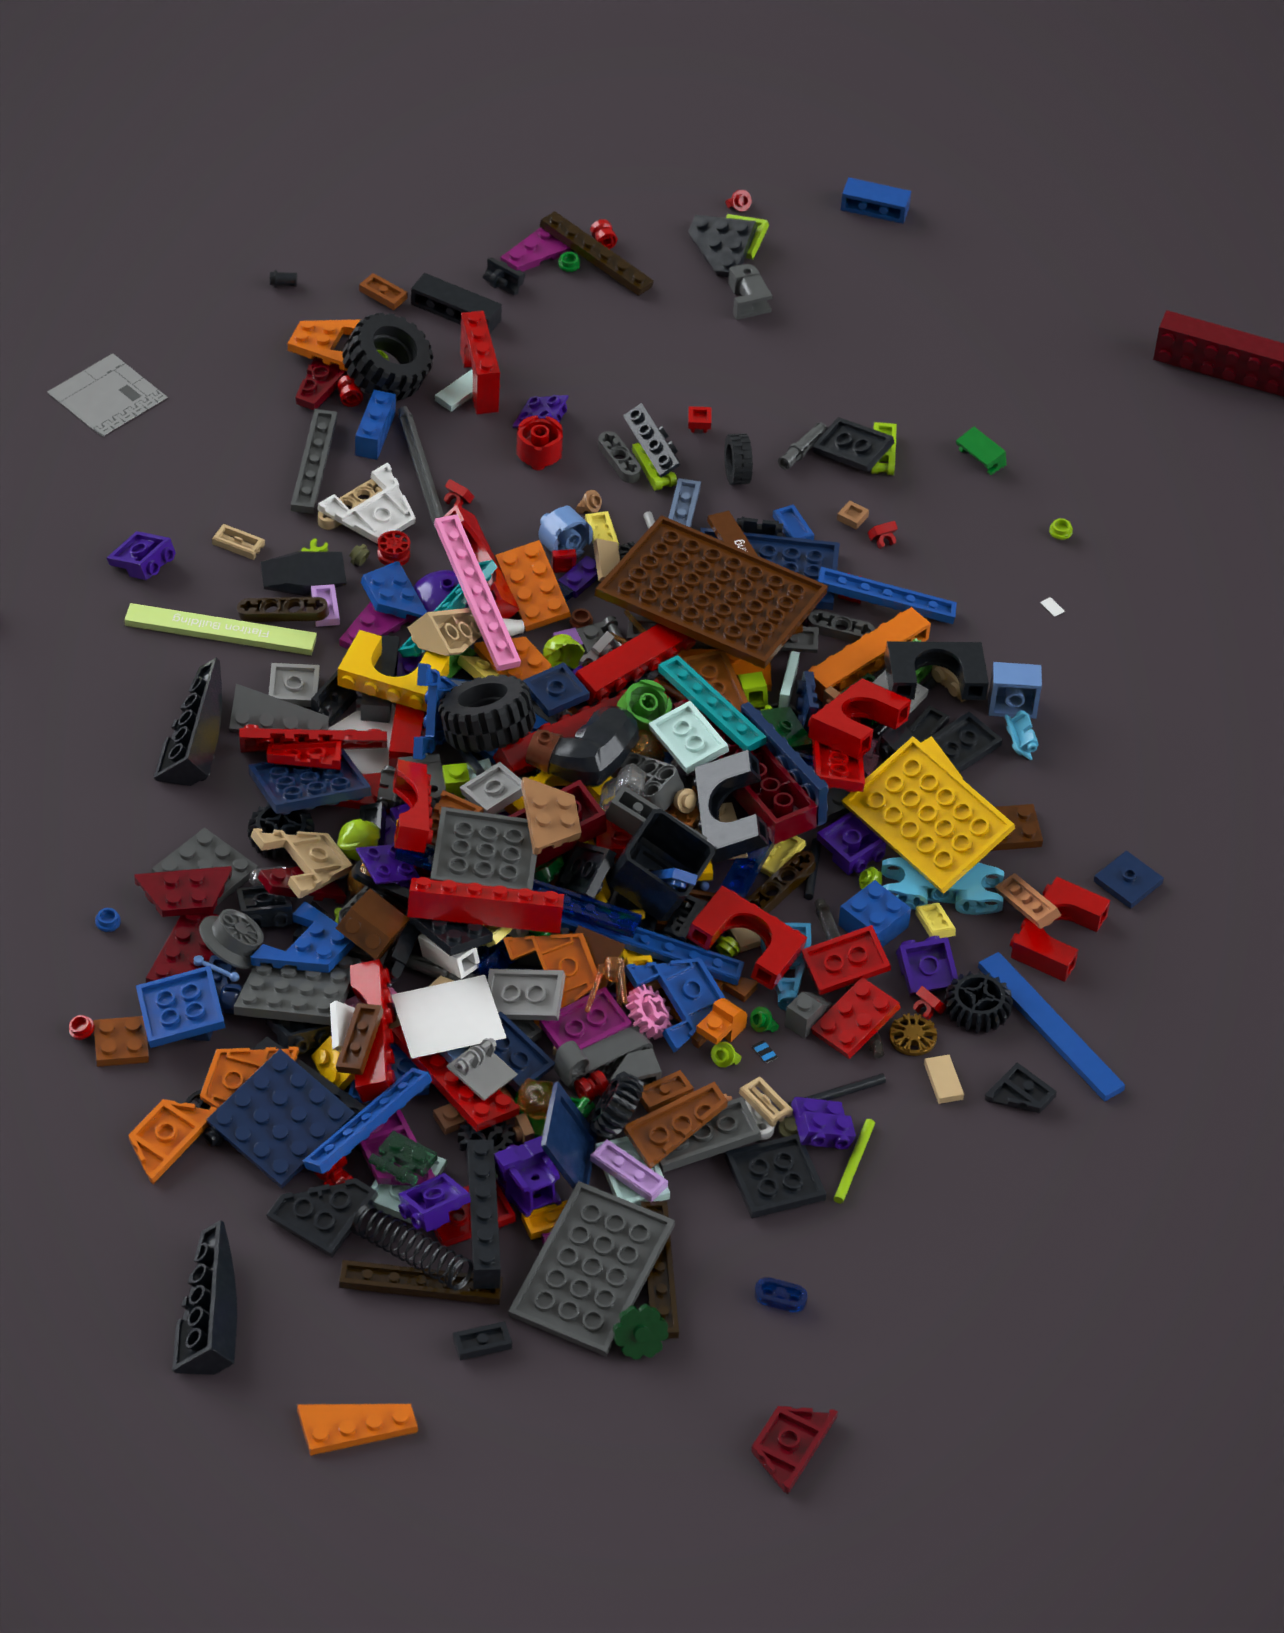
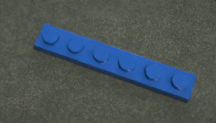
(887, 595)
(367, 1120)

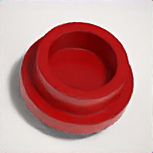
(81, 1027)

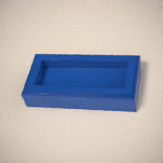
(793, 523)

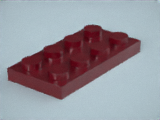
(181, 948)

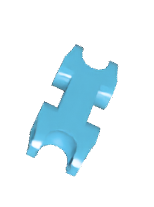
(967, 893)

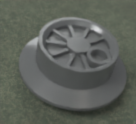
(232, 937)

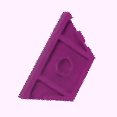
(378, 1136)

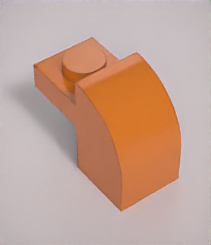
(722, 1022)

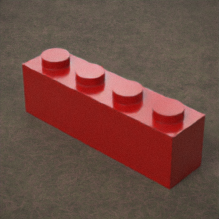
(406, 726)

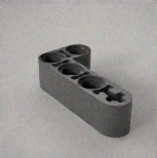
(661, 779)
(604, 1055)

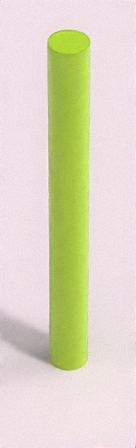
(854, 1161)

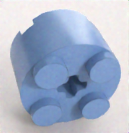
(565, 530)

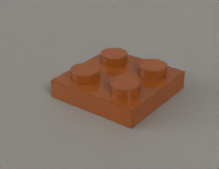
(120, 1041)

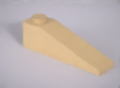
(445, 631)

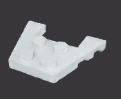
(376, 515)

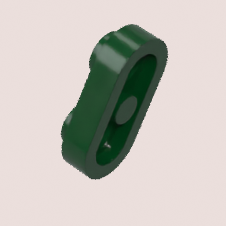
(549, 869)

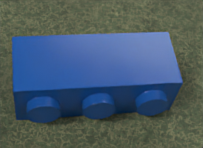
(875, 200)
(375, 424)

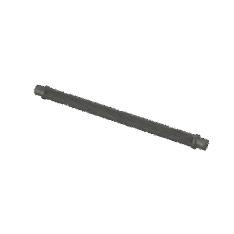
(420, 464)

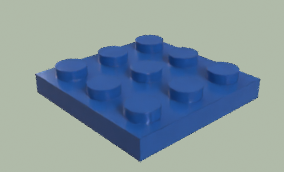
(180, 1006)

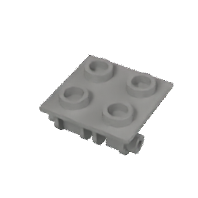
(482, 1069)

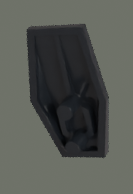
(301, 570)

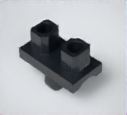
(503, 276)

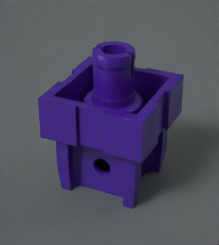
(527, 1172)

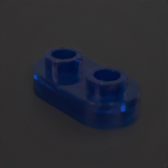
(781, 1294)

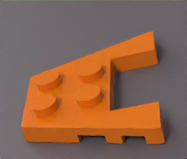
(320, 339)
(560, 952)
(232, 1069)

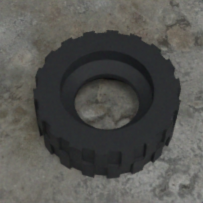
(738, 459)

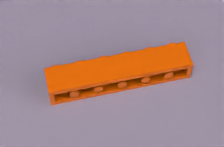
(868, 652)

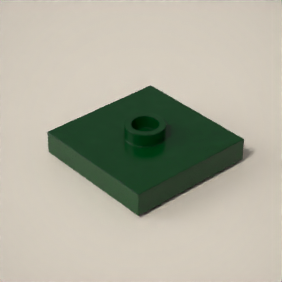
(788, 727)

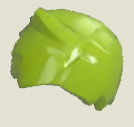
(563, 649)
(357, 834)

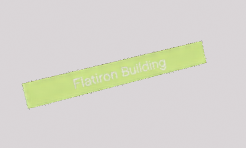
(220, 629)

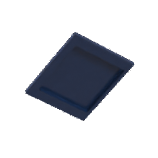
(568, 1138)

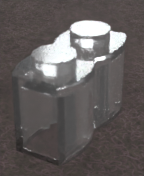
(629, 776)

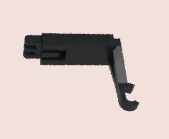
(404, 943)

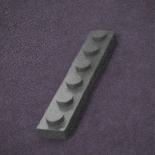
(314, 461)

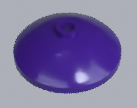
(435, 588)

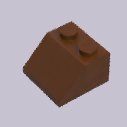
(373, 924)

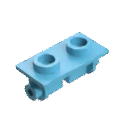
(1023, 741)

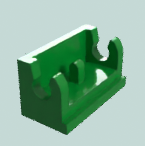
(982, 449)

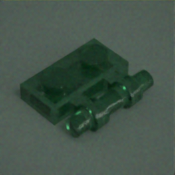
(406, 1153)

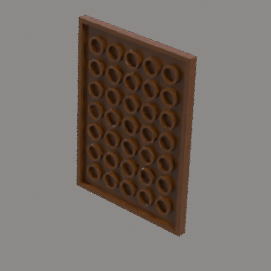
(711, 591)

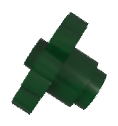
(640, 1331)

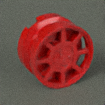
(393, 548)

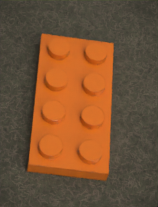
(533, 585)

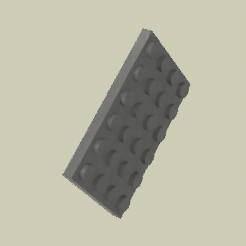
(591, 1268)

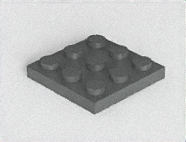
(209, 851)

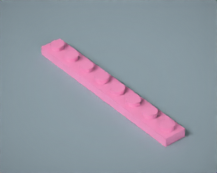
(477, 593)

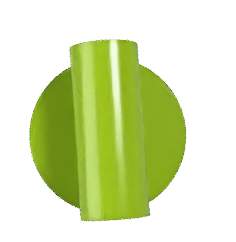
(868, 876)
(724, 1055)

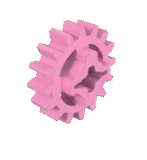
(649, 1011)

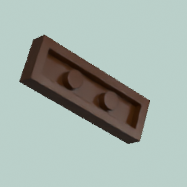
(359, 1038)

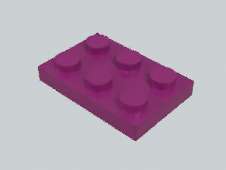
(587, 1028)

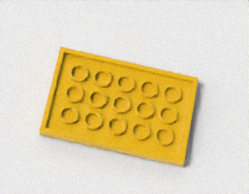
(928, 815)

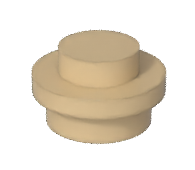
(685, 800)

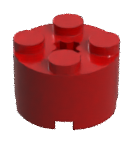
(539, 441)

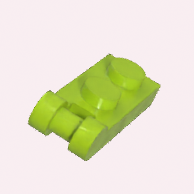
(889, 456)
(650, 471)

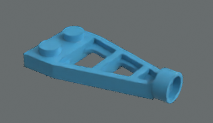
(788, 987)

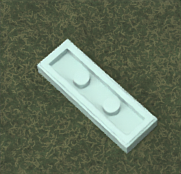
(456, 392)
(789, 679)

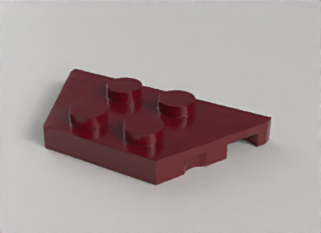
(184, 890)
(790, 1442)

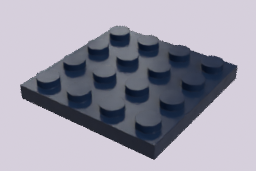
(304, 787)
(279, 1117)

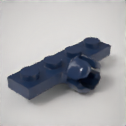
(226, 992)

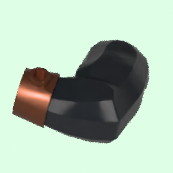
(592, 753)

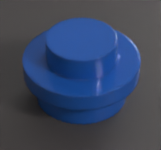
(107, 920)

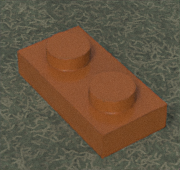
(383, 291)
(665, 1091)

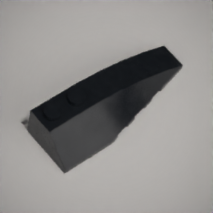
(191, 749)
(209, 1324)

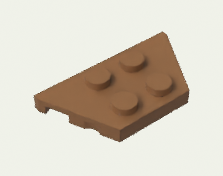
(550, 815)

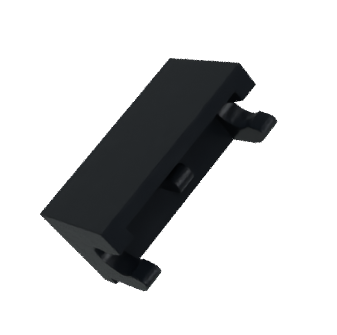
(333, 699)
(683, 917)

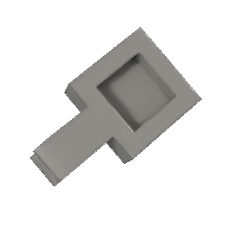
(599, 649)

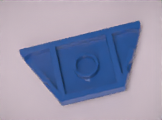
(392, 591)

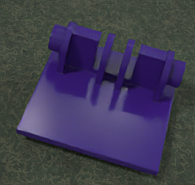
(550, 406)
(384, 867)

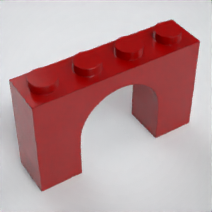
(479, 353)
(863, 699)
(730, 911)
(1050, 955)

